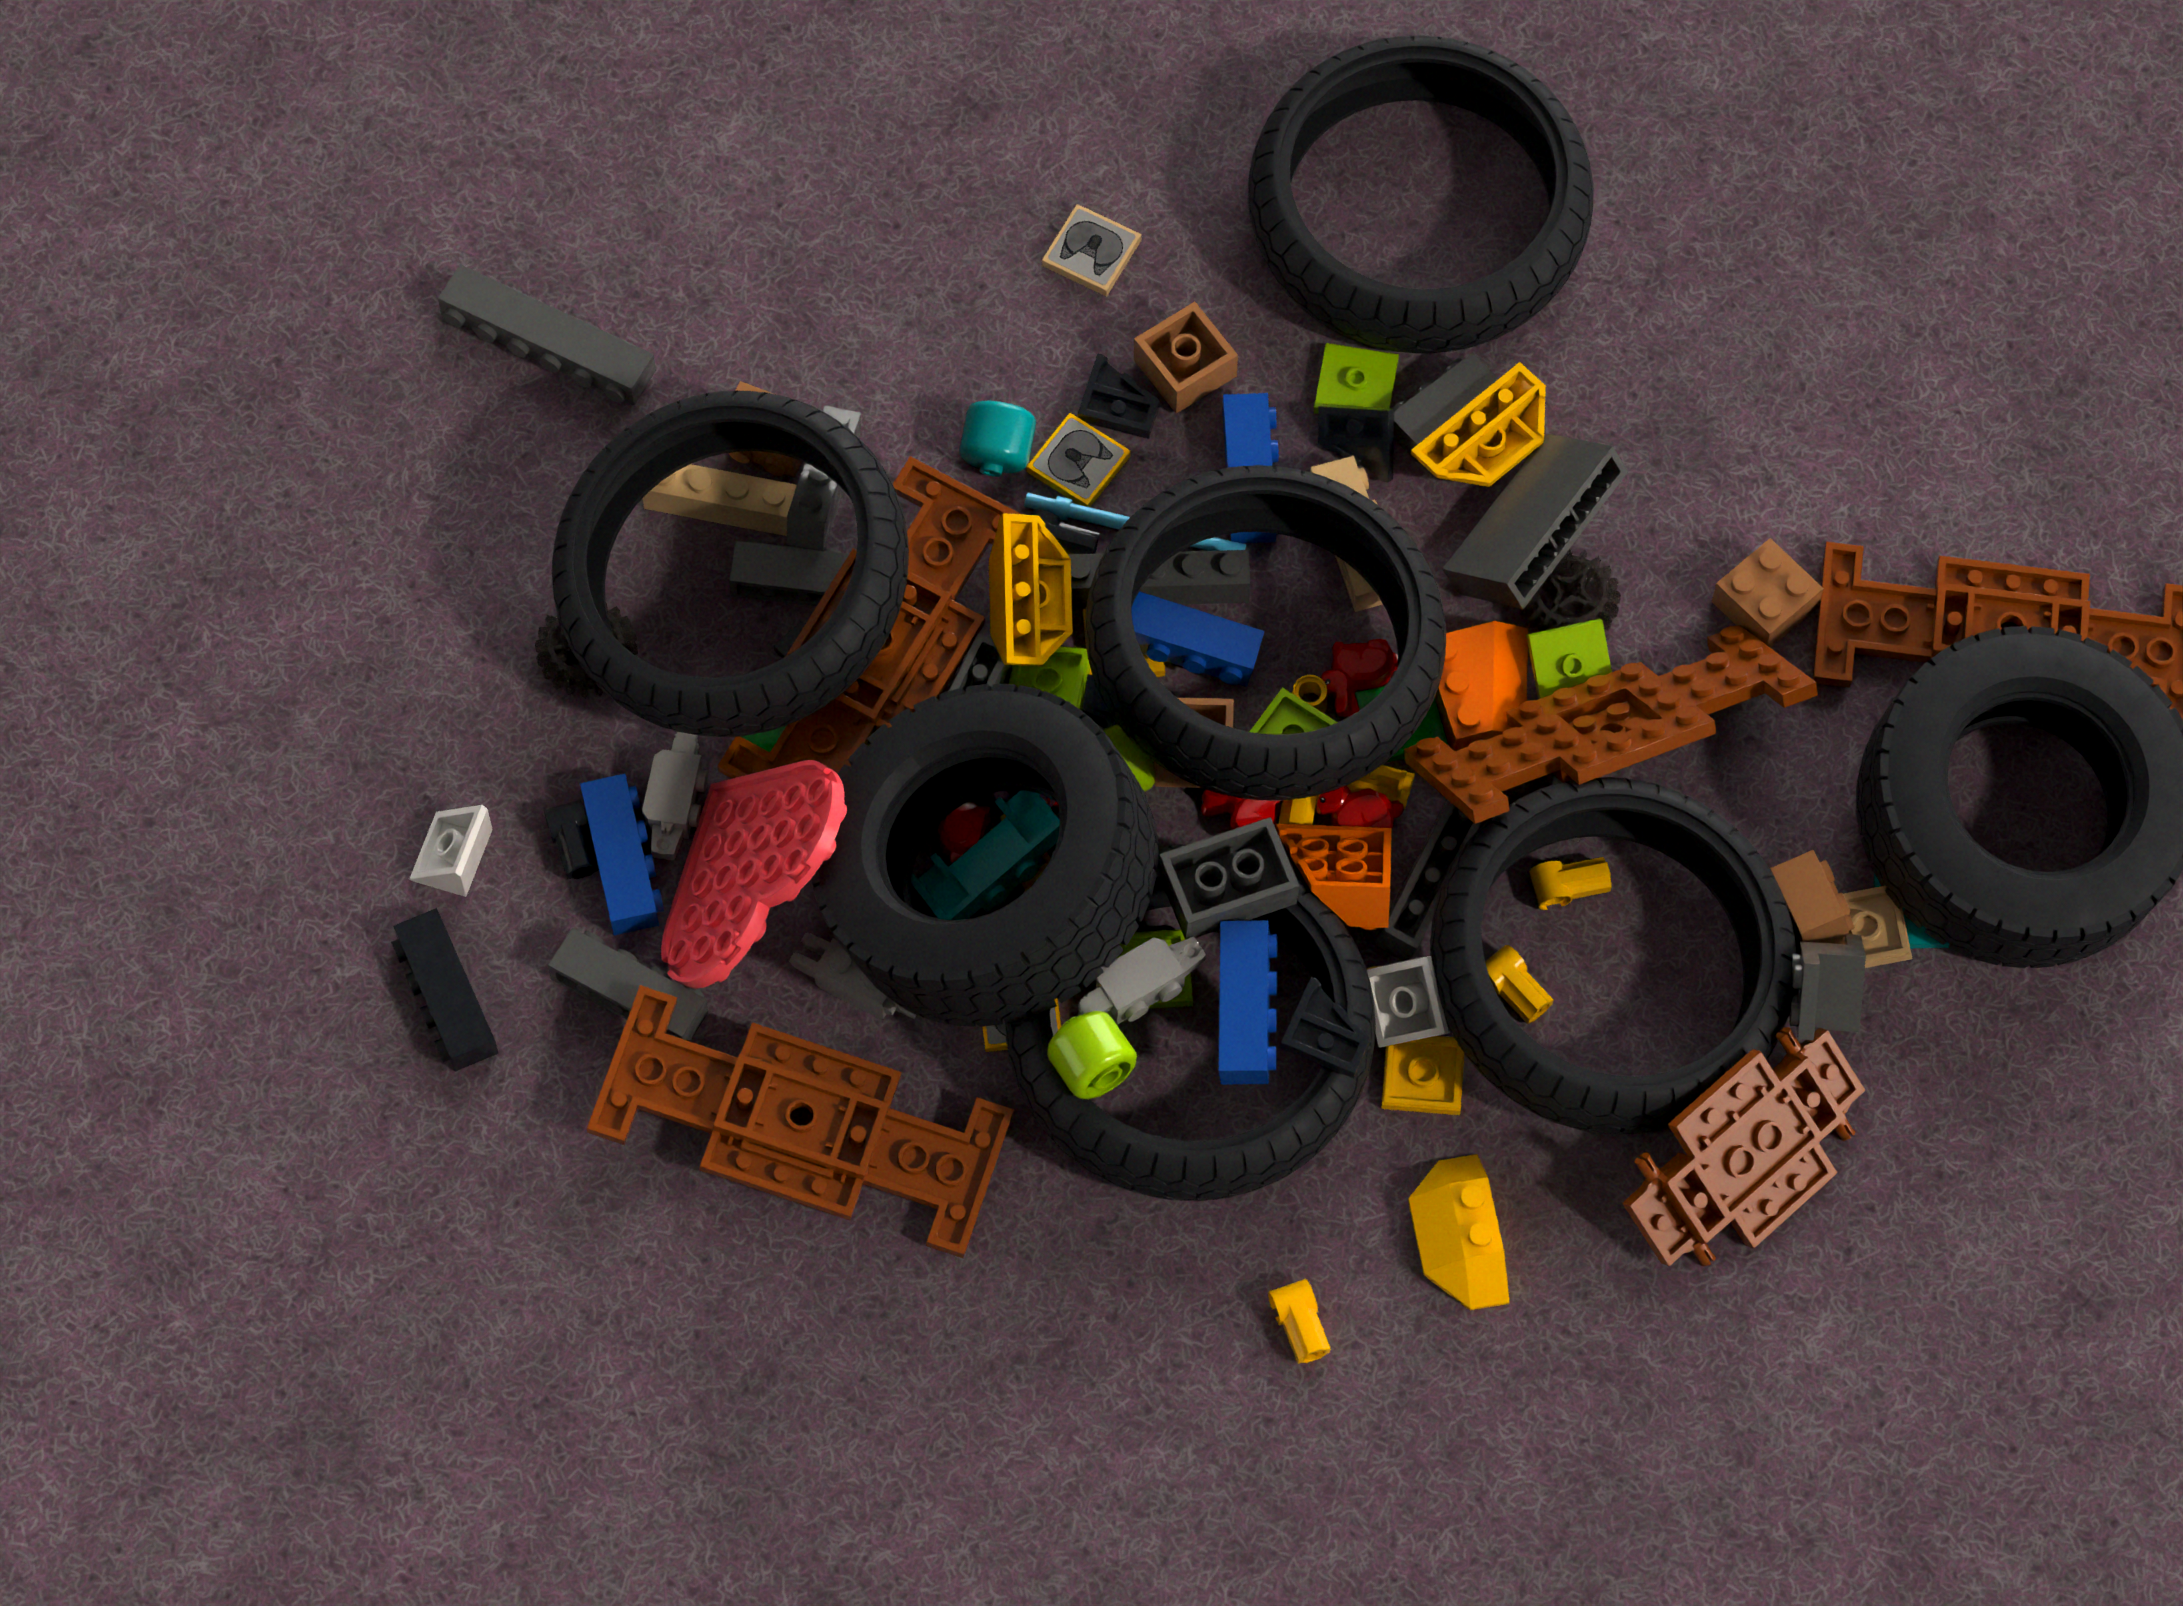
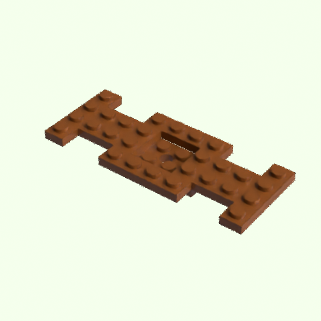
(943, 552)
(1974, 599)
(1657, 718)
(850, 1130)

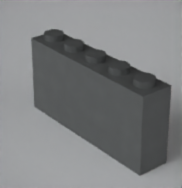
(1535, 520)

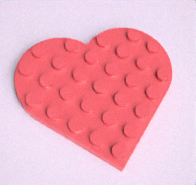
(749, 853)

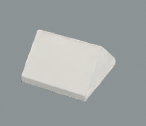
(453, 849)
(1406, 1002)

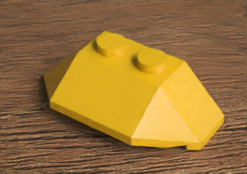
(1488, 432)
(1028, 591)
(1460, 1233)

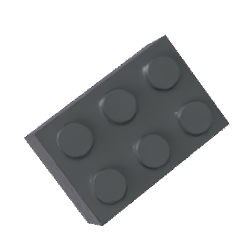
(1228, 878)

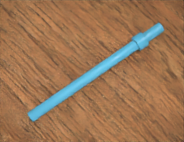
(1066, 509)

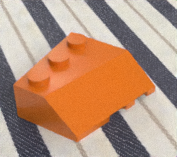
(1481, 681)
(1344, 869)

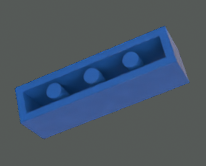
(1249, 442)
(1195, 639)
(620, 854)
(1245, 1002)

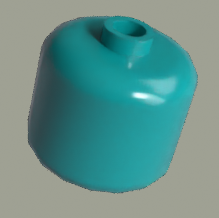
(997, 437)

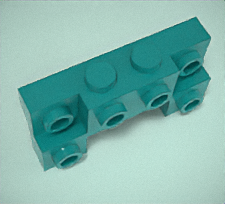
(995, 863)

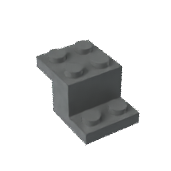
(1827, 986)

